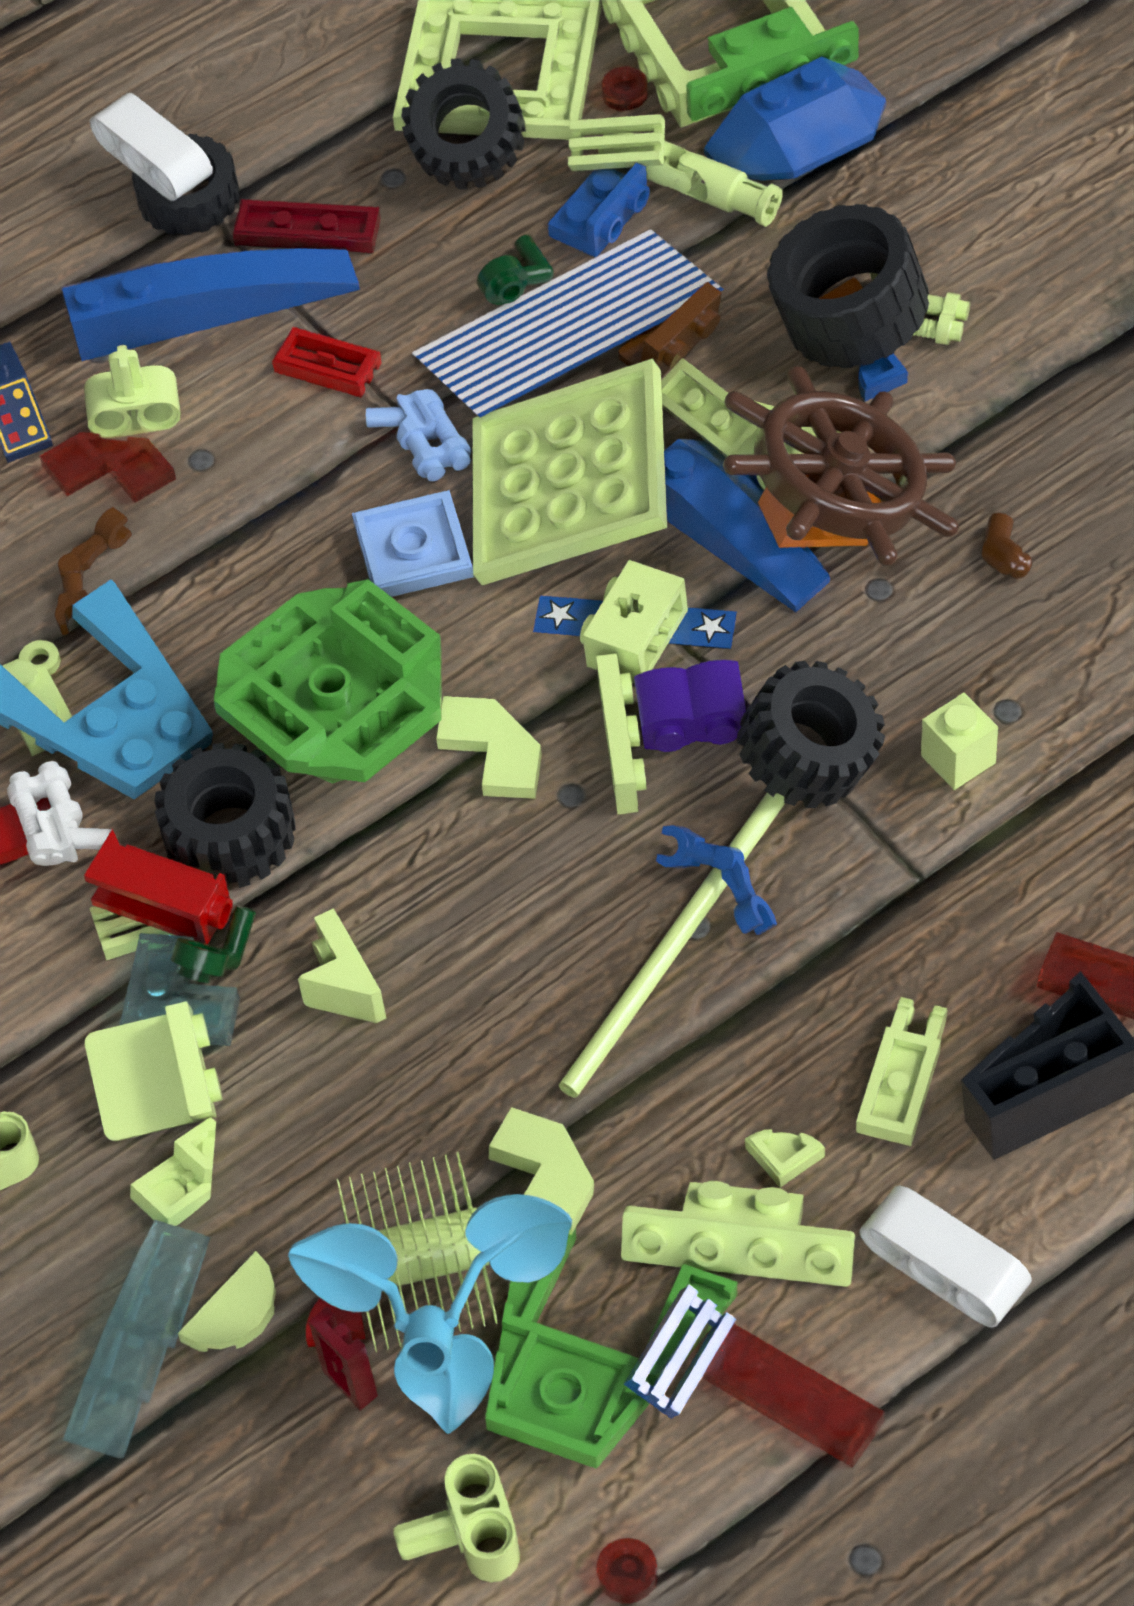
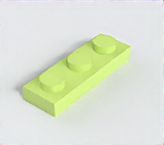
(702, 408)
(621, 733)

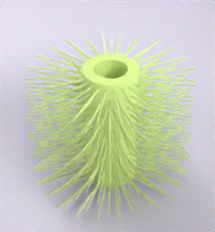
(430, 1245)

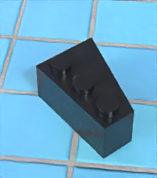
(1051, 1073)

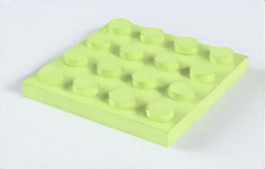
(568, 472)

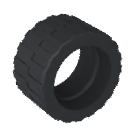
(838, 246)

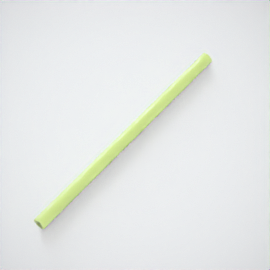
(665, 953)

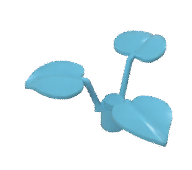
(434, 1369)

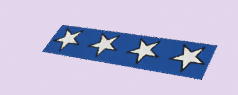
(697, 628)

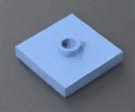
(413, 544)

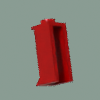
(159, 891)

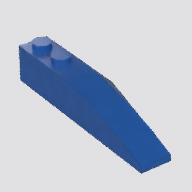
(199, 294)

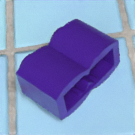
(690, 705)

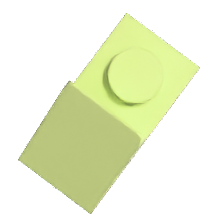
(343, 979)

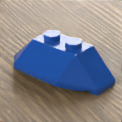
(798, 122)

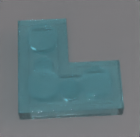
(157, 984)

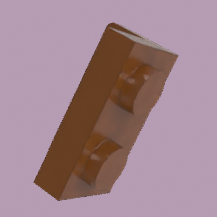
(678, 334)

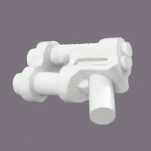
(54, 832)

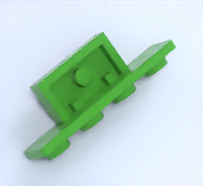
(762, 52)

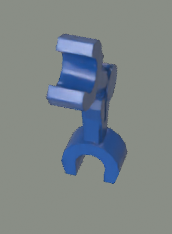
(692, 851)

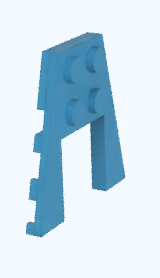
(132, 729)

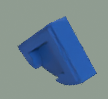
(880, 376)

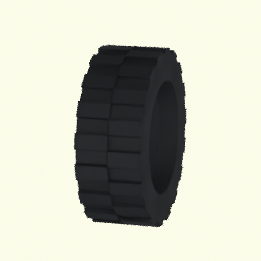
(196, 210)

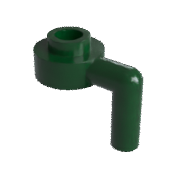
(506, 279)
(201, 960)

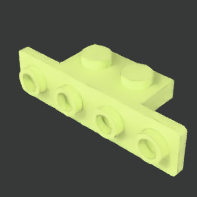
(739, 1234)

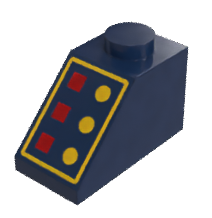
(21, 420)

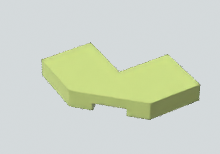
(485, 726)
(549, 1154)

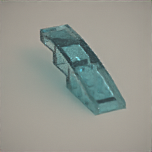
(136, 1339)

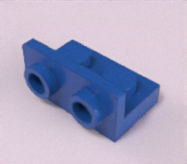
(600, 209)

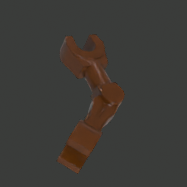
(107, 533)

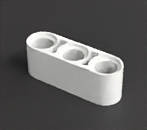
(151, 146)
(945, 1256)

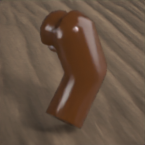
(1001, 551)

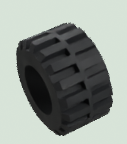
(455, 88)
(830, 707)
(218, 782)

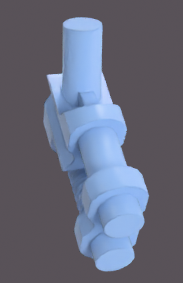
(420, 419)

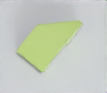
(182, 1181)

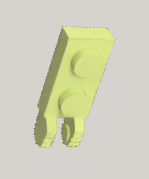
(901, 1076)

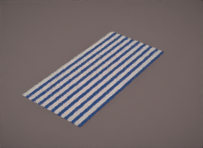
(563, 323)

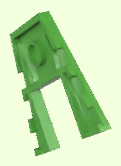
(566, 1389)

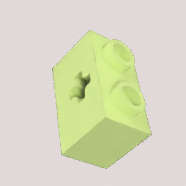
(635, 618)

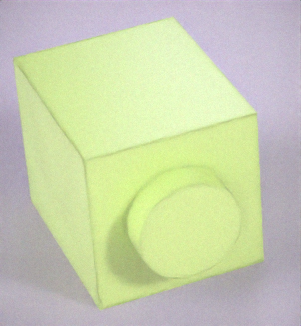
(959, 741)

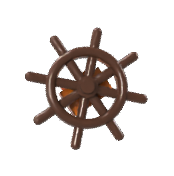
(836, 485)

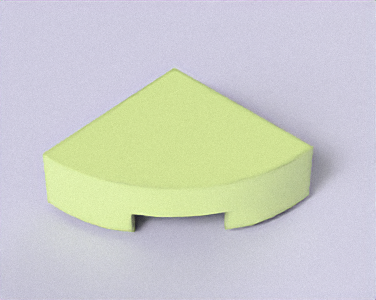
(784, 1153)

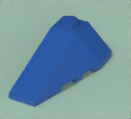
(727, 520)

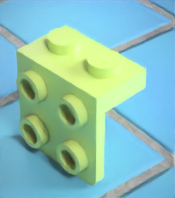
(152, 1074)

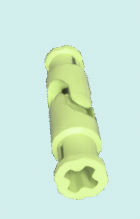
(724, 186)

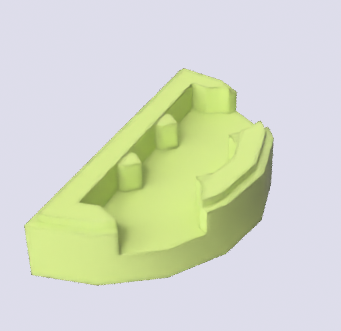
(235, 1311)

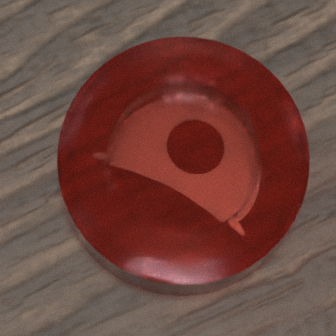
(624, 88)
(627, 1570)

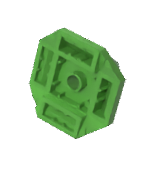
(333, 682)

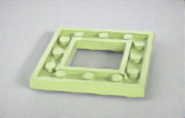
(565, 66)

